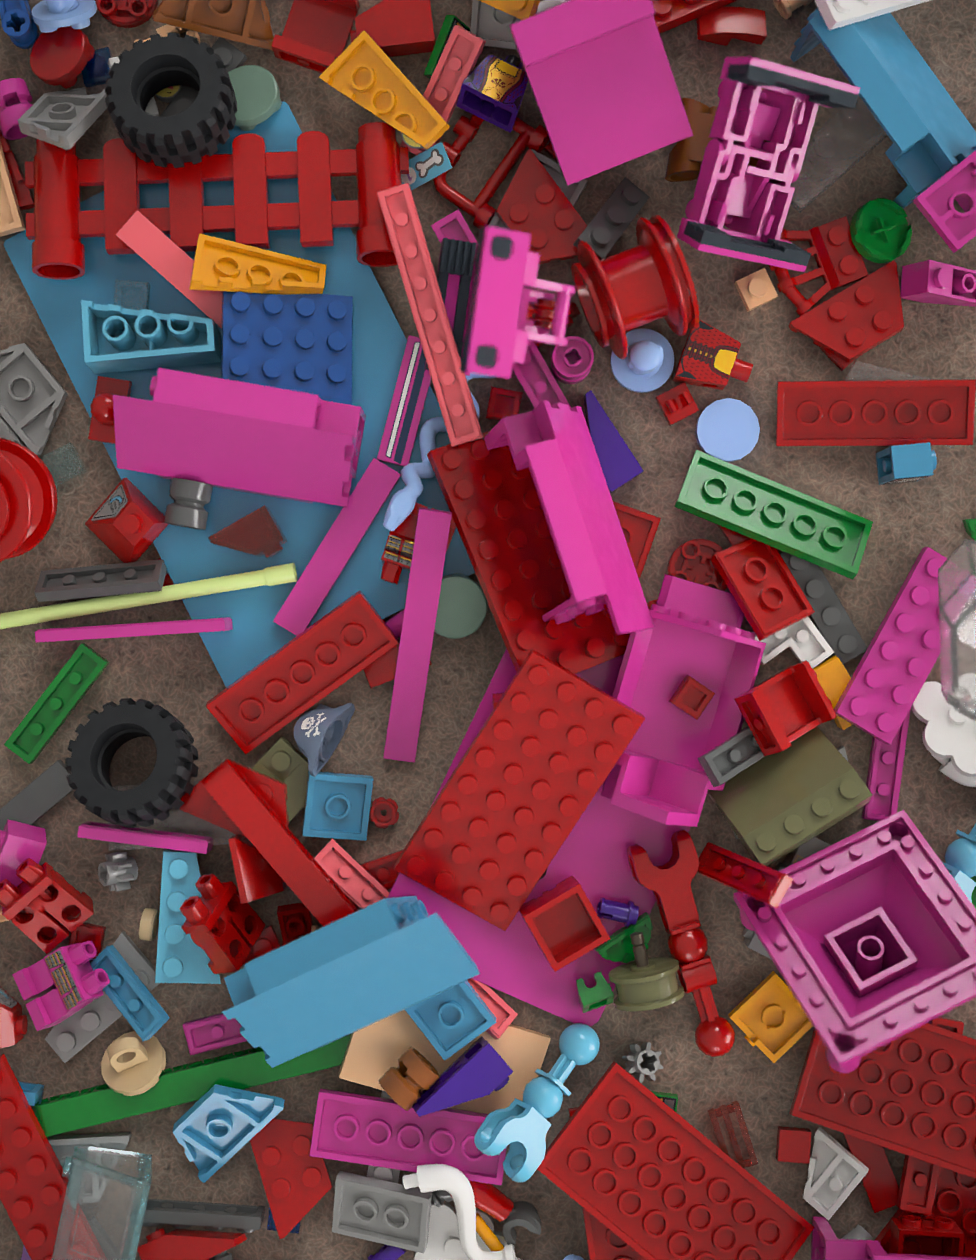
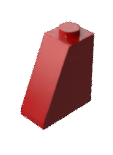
(398, 26)

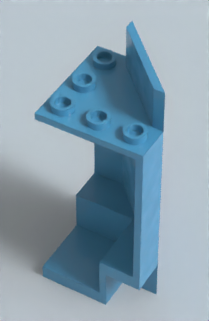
(902, 95)
(345, 978)

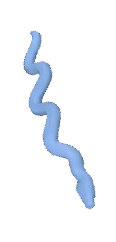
(405, 499)

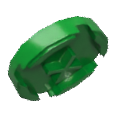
(880, 230)

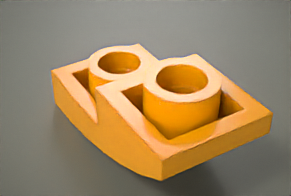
(834, 679)

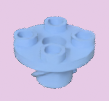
(62, 13)
(647, 362)

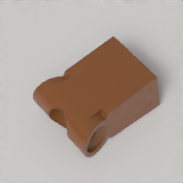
(688, 153)

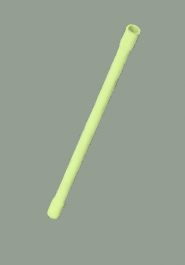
(268, 576)

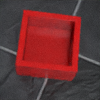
(564, 923)

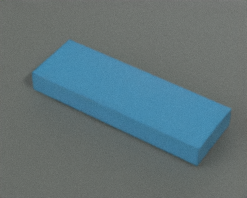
(130, 994)

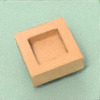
(756, 289)

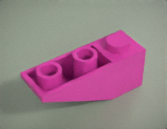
(938, 283)
(17, 844)

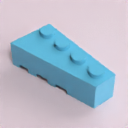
(141, 339)
(177, 955)

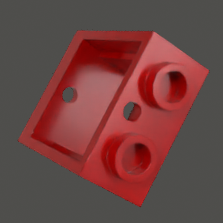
(938, 1227)

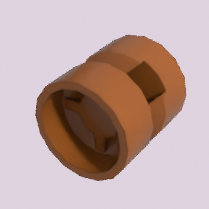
(409, 1078)

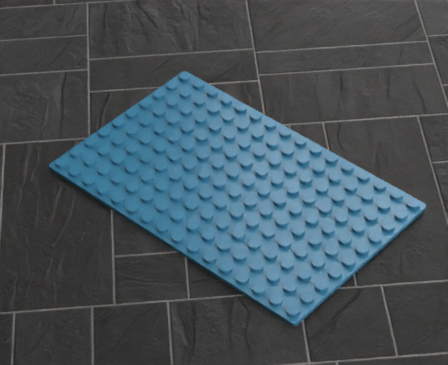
(376, 363)

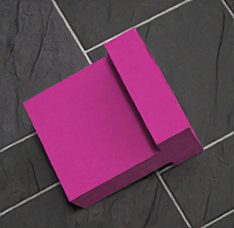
(600, 83)

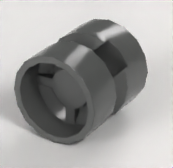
(188, 503)

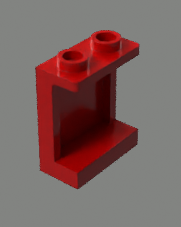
(785, 707)

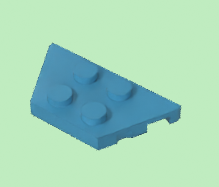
(222, 1125)

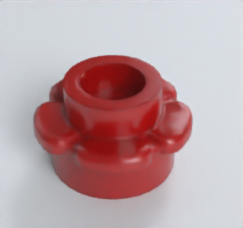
(384, 804)

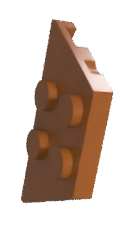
(229, 19)

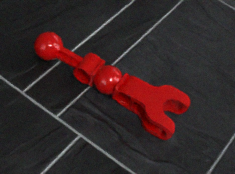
(686, 940)

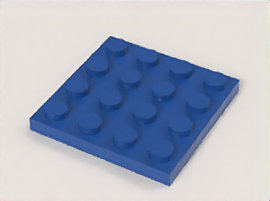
(289, 342)

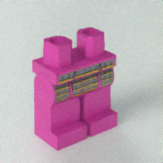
(63, 981)

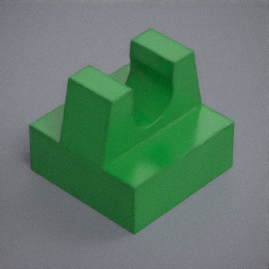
(594, 997)

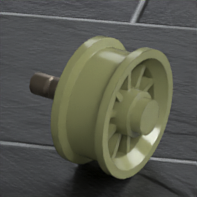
(646, 981)

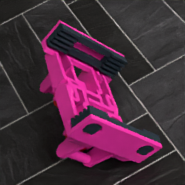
(757, 198)
(491, 304)

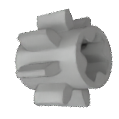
(117, 871)
(649, 1066)

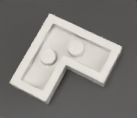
(803, 641)

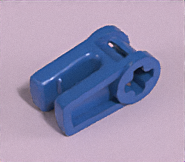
(17, 16)

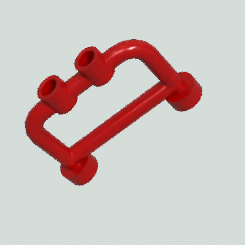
(466, 131)

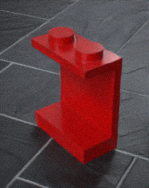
(316, 32)

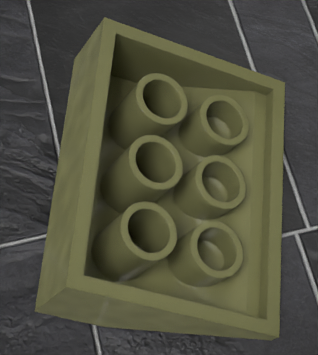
(790, 797)

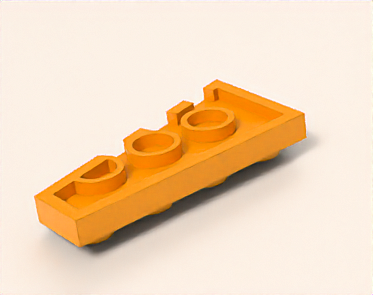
(381, 88)
(249, 269)

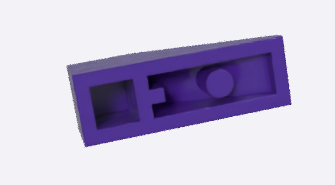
(613, 454)
(471, 1076)

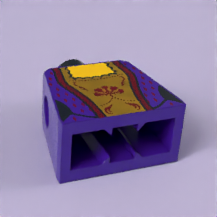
(495, 91)

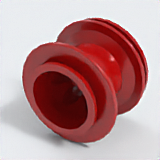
(636, 286)
(26, 499)

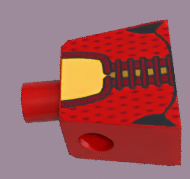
(710, 359)

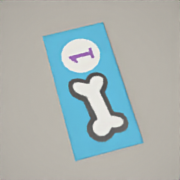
(427, 166)

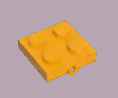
(771, 1017)

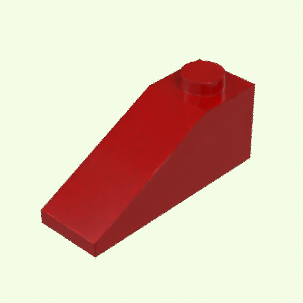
(187, 1244)

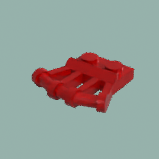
(836, 261)

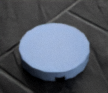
(727, 429)

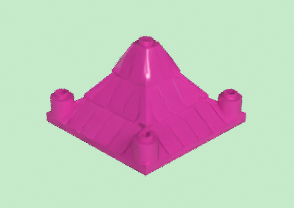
(870, 938)

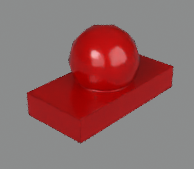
(102, 420)

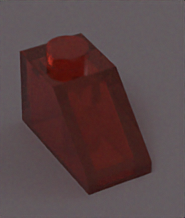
(252, 534)

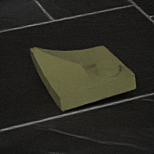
(290, 767)

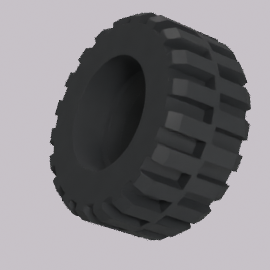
(164, 64)
(100, 741)

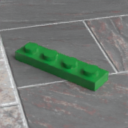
(56, 703)

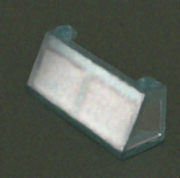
(103, 1204)

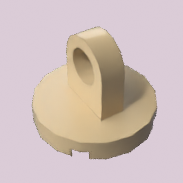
(133, 1064)

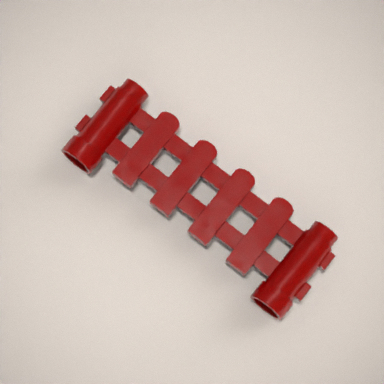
(61, 224)

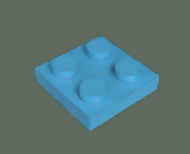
(337, 806)
(452, 1018)

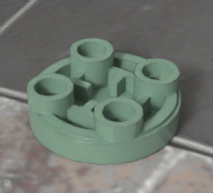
(255, 95)
(460, 607)

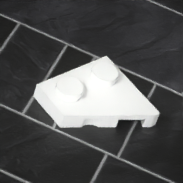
(831, 1174)

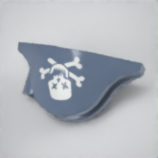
(320, 733)

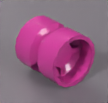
(14, 102)
(572, 362)

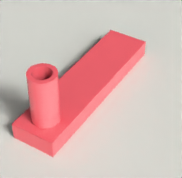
(451, 70)

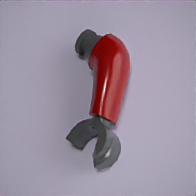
(500, 1207)

